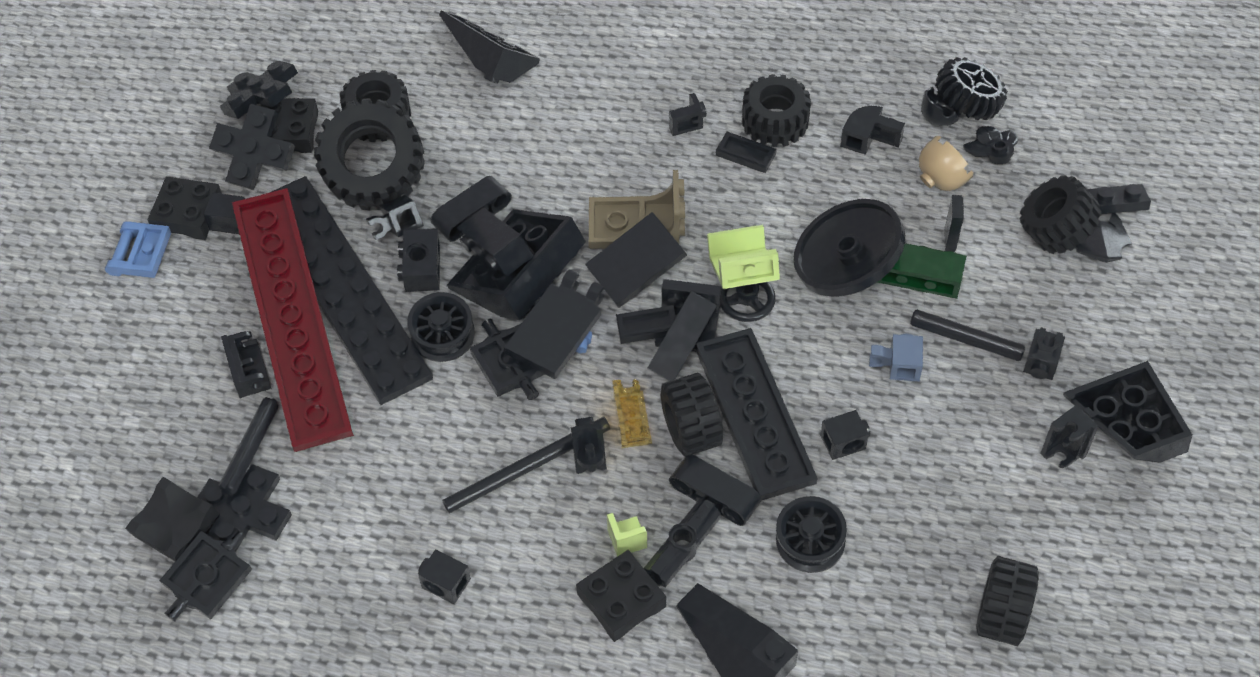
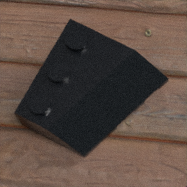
(1135, 413)

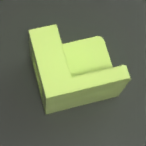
(626, 534)

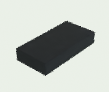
(746, 152)
(954, 223)
(645, 324)

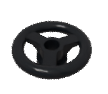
(748, 296)

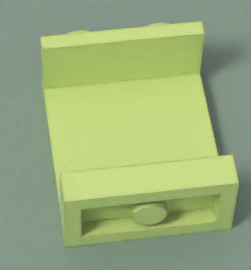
(741, 257)

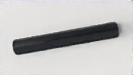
(967, 335)
(248, 446)

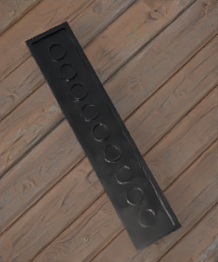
(354, 302)

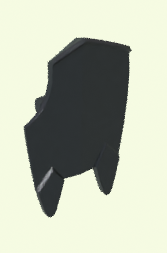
(1106, 241)

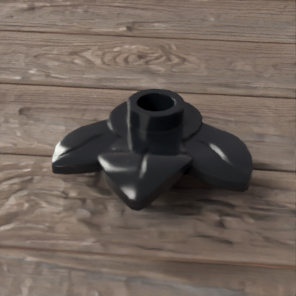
(993, 144)

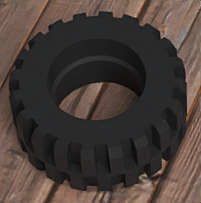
(354, 123)

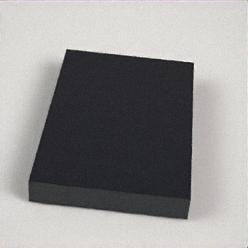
(636, 259)

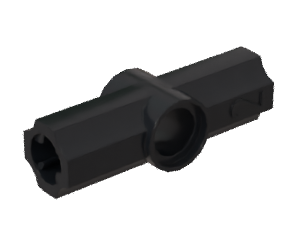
(693, 529)

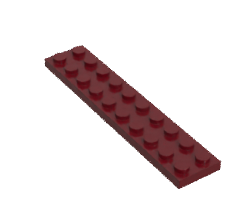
(292, 321)

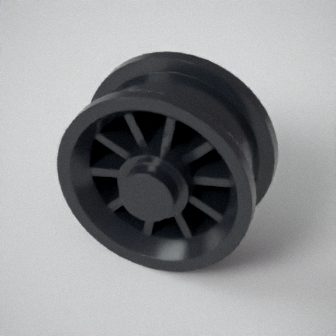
(441, 326)
(811, 534)

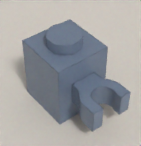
(903, 357)

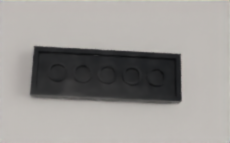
(756, 414)

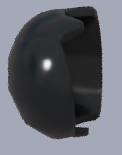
(936, 110)

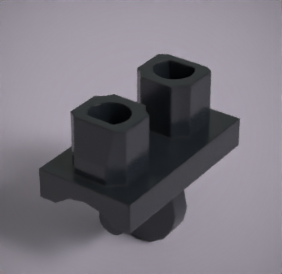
(588, 445)

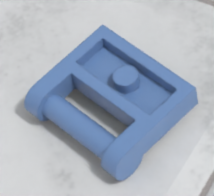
(145, 253)

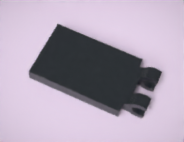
(556, 326)

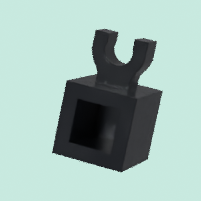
(397, 216)
(1044, 354)

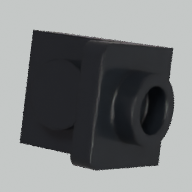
(687, 118)

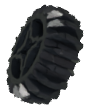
(971, 88)

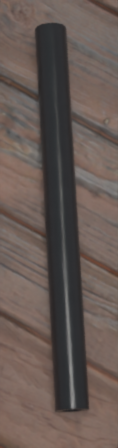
(513, 471)

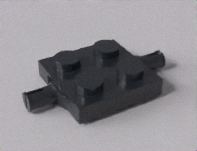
(500, 369)
(205, 575)

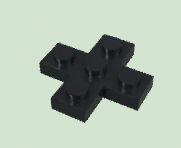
(254, 89)
(252, 146)
(247, 507)

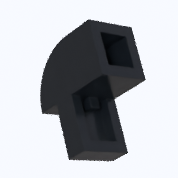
(868, 125)

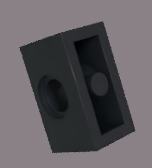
(419, 260)

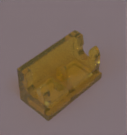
(631, 414)

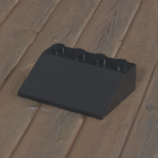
(553, 244)

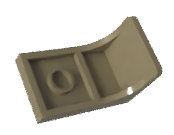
(616, 215)

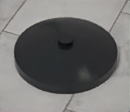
(849, 247)

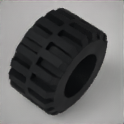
(376, 86)
(776, 126)
(1060, 214)
(691, 414)
(1007, 601)

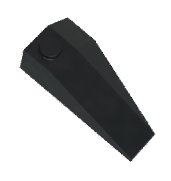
(489, 51)
(733, 639)

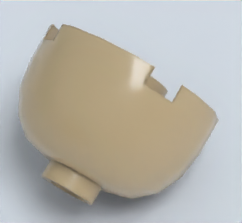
(943, 166)

